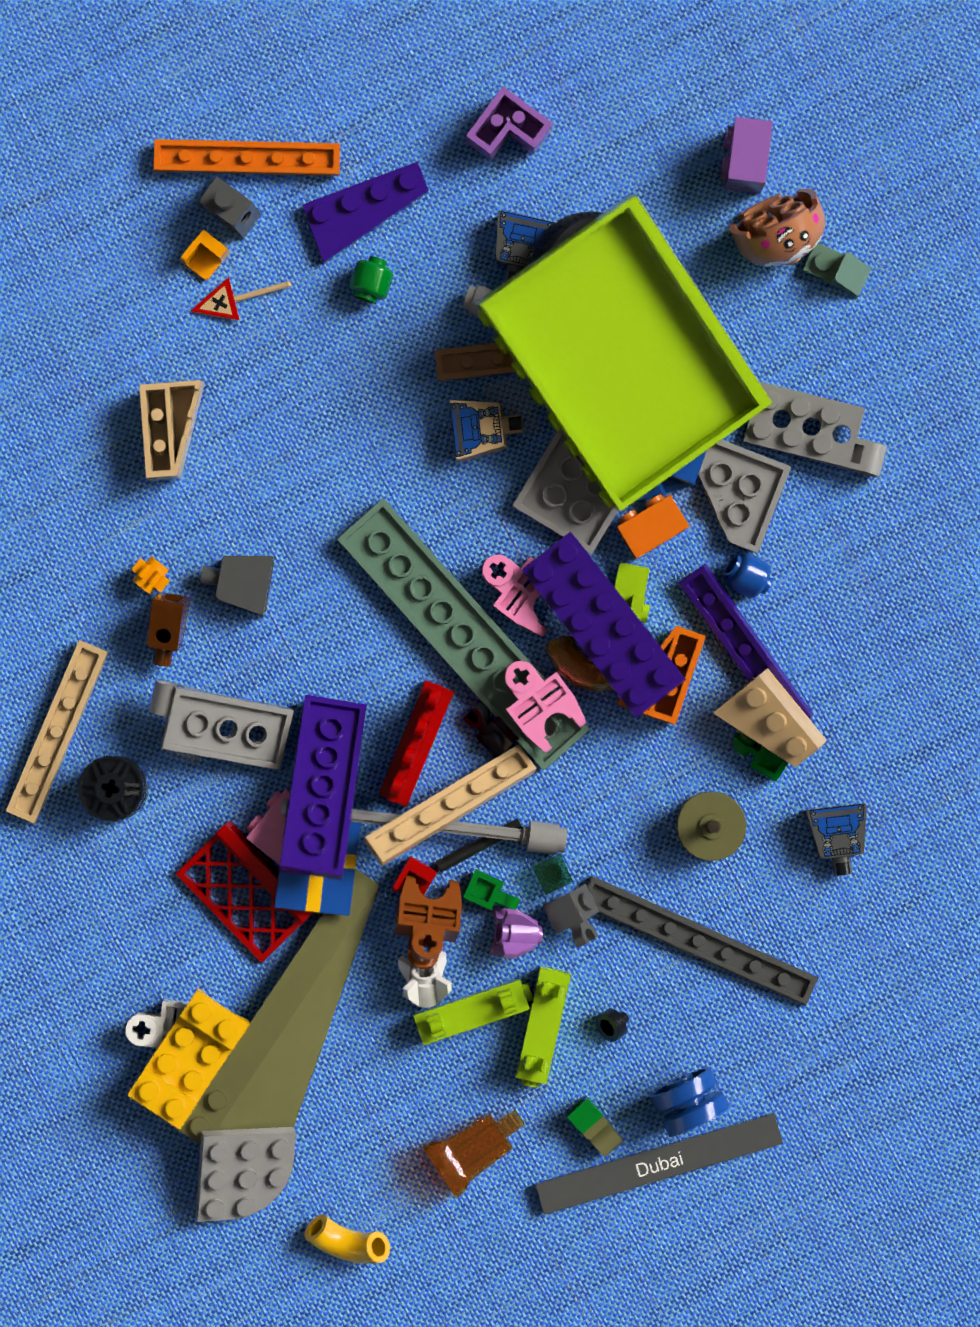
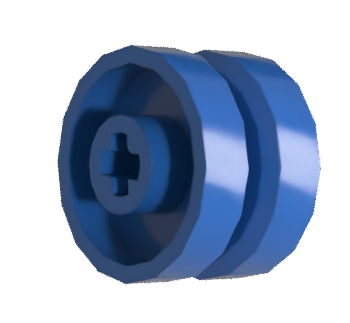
(691, 1104)

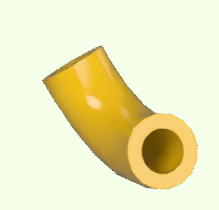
(346, 1243)

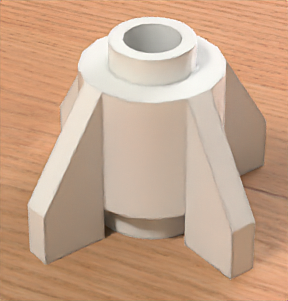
(425, 986)

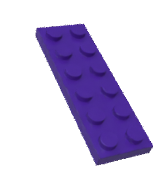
(603, 624)
(323, 787)

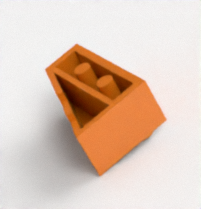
(684, 650)

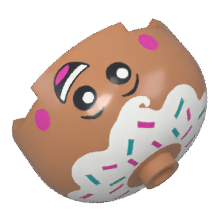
(785, 235)

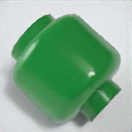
(371, 280)

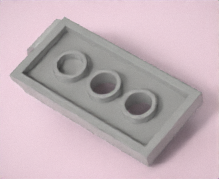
(196, 722)

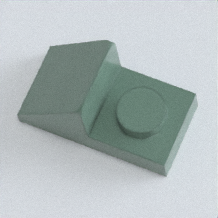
(837, 269)

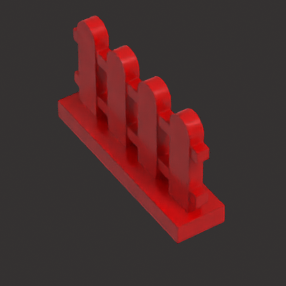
(416, 743)

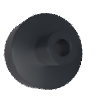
(612, 1024)

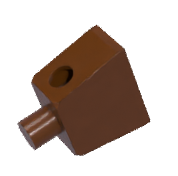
(169, 613)

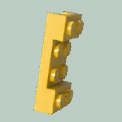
(188, 1059)

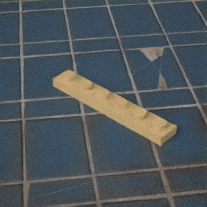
(57, 731)
(450, 805)

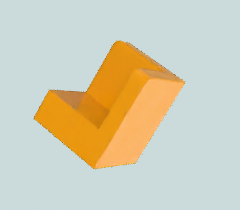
(205, 255)

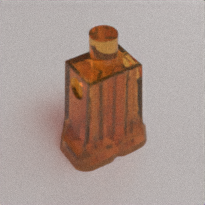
(471, 1149)

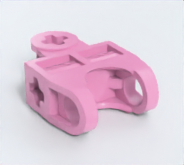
(522, 610)
(559, 702)

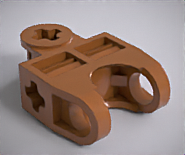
(427, 921)

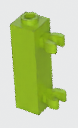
(473, 1011)
(542, 1026)

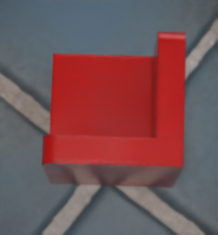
(423, 873)

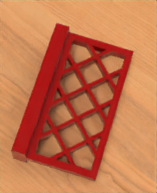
(258, 867)

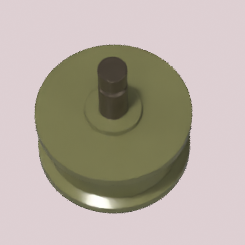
(711, 826)

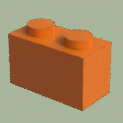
(652, 526)

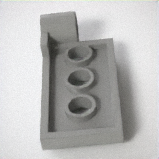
(854, 455)

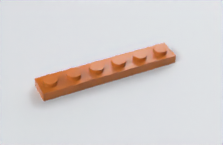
(247, 157)

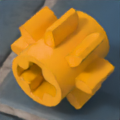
(150, 575)

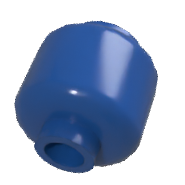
(748, 575)

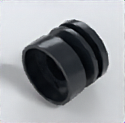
(128, 778)

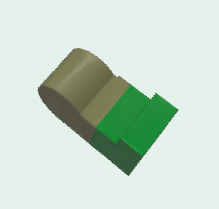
(594, 1126)

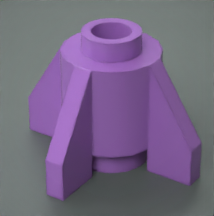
(514, 933)

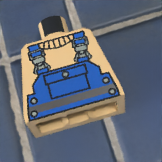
(481, 428)

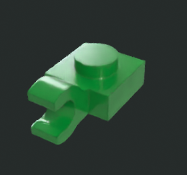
(486, 891)

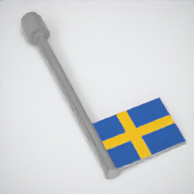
(335, 896)

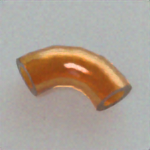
(574, 666)

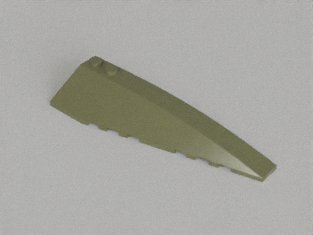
(277, 1054)

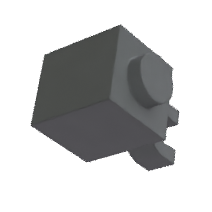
(572, 912)

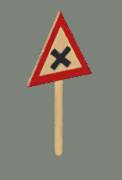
(222, 301)

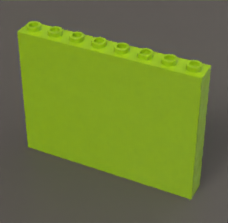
(623, 353)

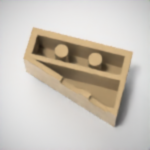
(167, 425)
(772, 719)

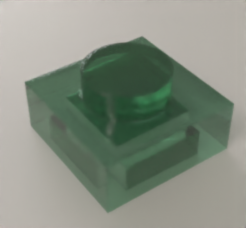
(552, 874)

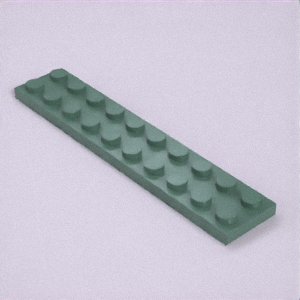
(450, 621)

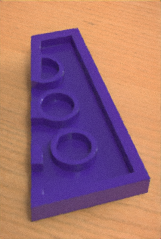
(356, 210)

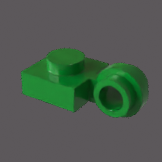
(764, 760)

